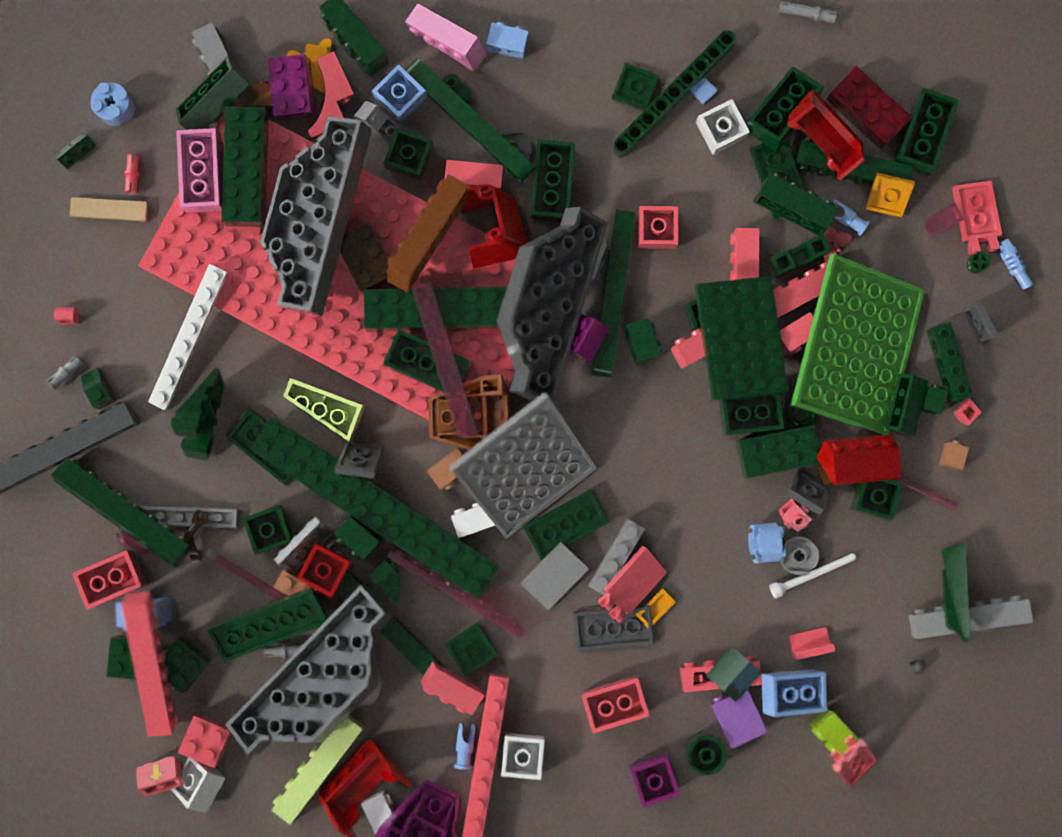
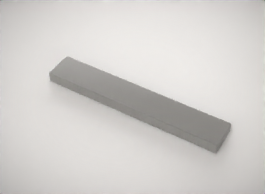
(183, 515)

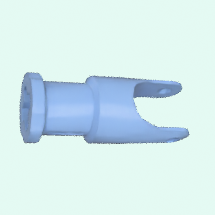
(851, 219)
(464, 748)

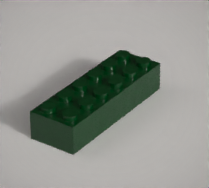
(245, 166)

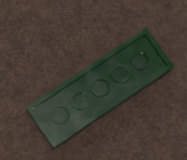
(268, 624)

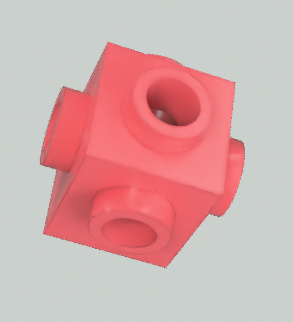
(795, 515)

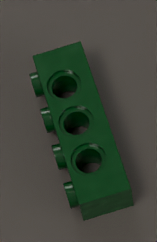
(949, 362)

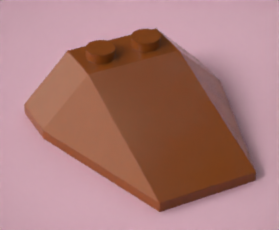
(489, 407)

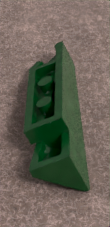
(956, 590)

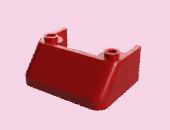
(829, 132)
(503, 241)
(355, 782)

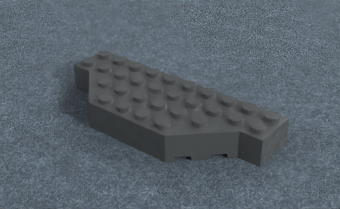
(312, 213)
(547, 301)
(320, 680)

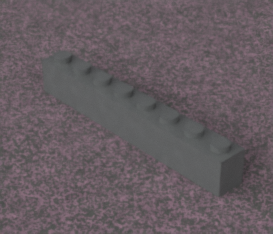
(66, 445)

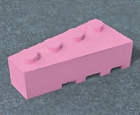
(446, 36)

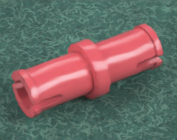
(132, 174)

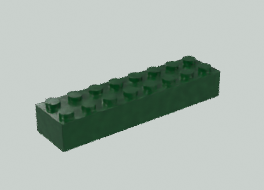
(459, 307)

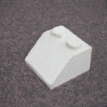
(199, 785)

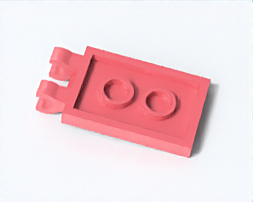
(980, 215)
(632, 584)
(854, 761)

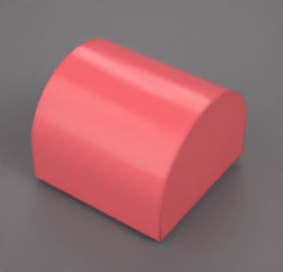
(67, 315)
(967, 412)

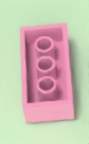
(200, 170)

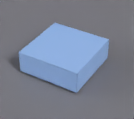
(703, 90)

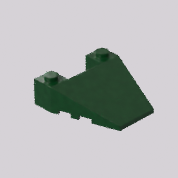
(198, 416)

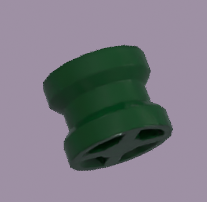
(981, 260)

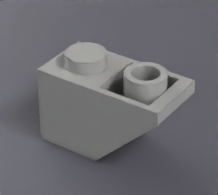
(377, 120)

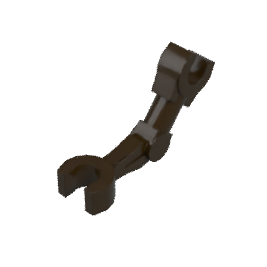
(195, 554)

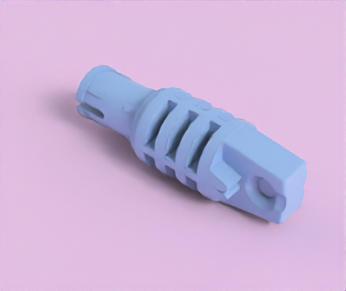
(1014, 263)

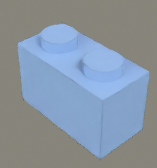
(507, 40)

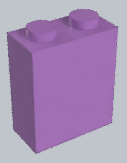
(738, 719)

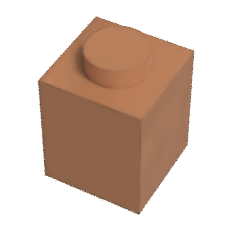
(954, 455)

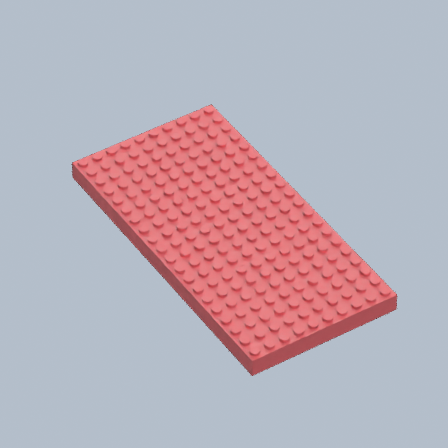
(338, 339)

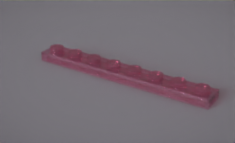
(444, 359)
(449, 588)

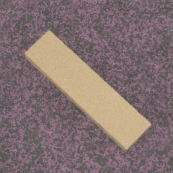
(109, 209)

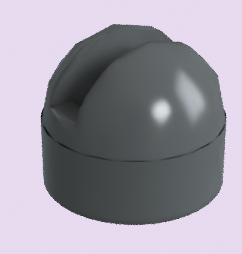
(917, 665)

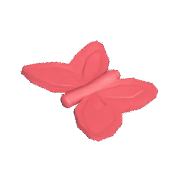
(836, 239)

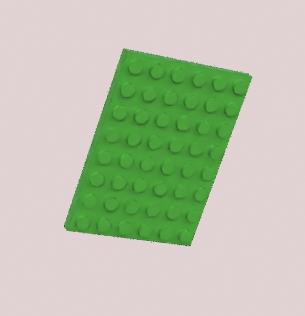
(857, 345)

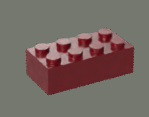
(868, 107)

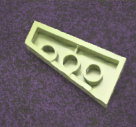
(330, 409)

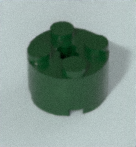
(708, 764)

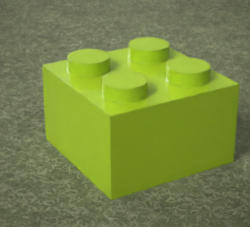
(832, 730)

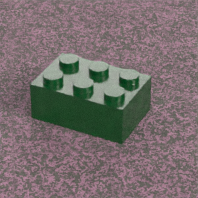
(751, 414)

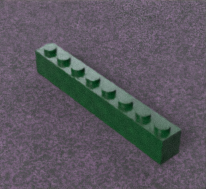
(120, 512)

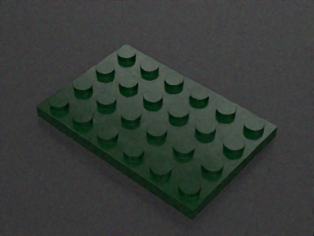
(741, 338)

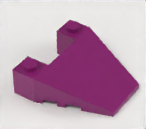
(425, 813)

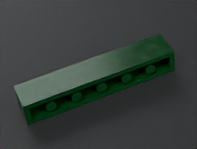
(812, 158)

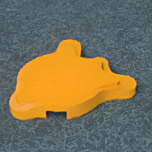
(315, 52)

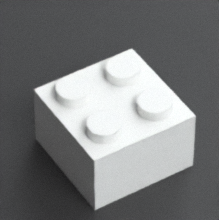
(722, 127)
(522, 756)

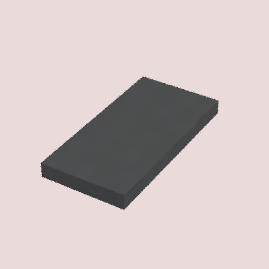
(599, 631)

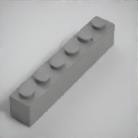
(981, 617)

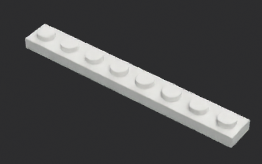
(188, 336)

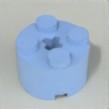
(103, 104)
(766, 542)

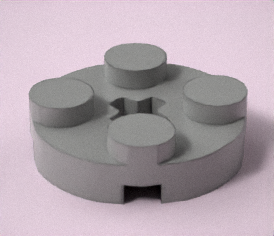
(806, 564)

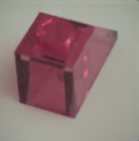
(943, 220)

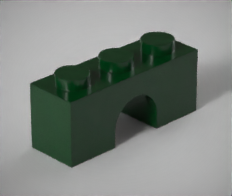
(799, 256)

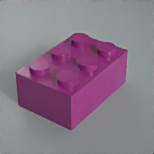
(291, 87)

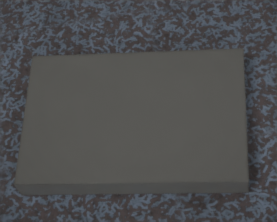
(359, 459)

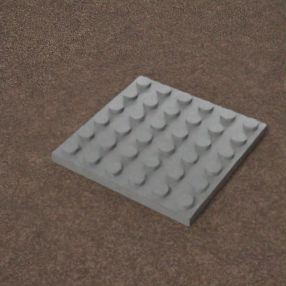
(524, 466)

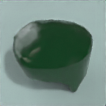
(798, 415)

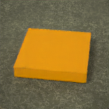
(889, 195)

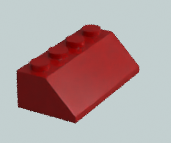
(861, 459)

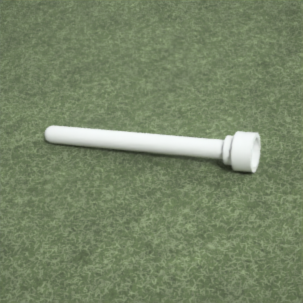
(778, 589)

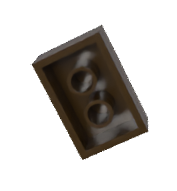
(365, 258)

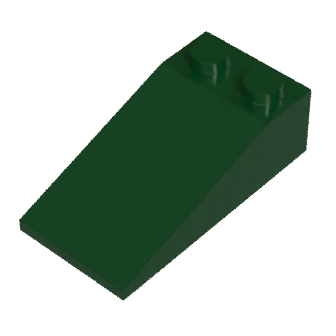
(414, 359)

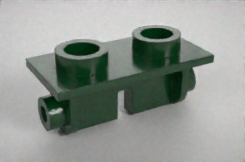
(70, 155)

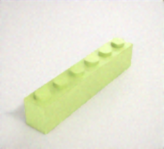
(316, 770)

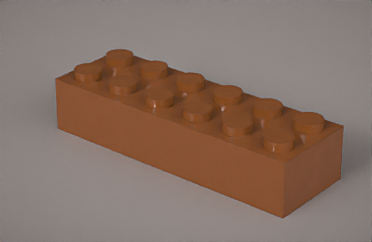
(427, 233)

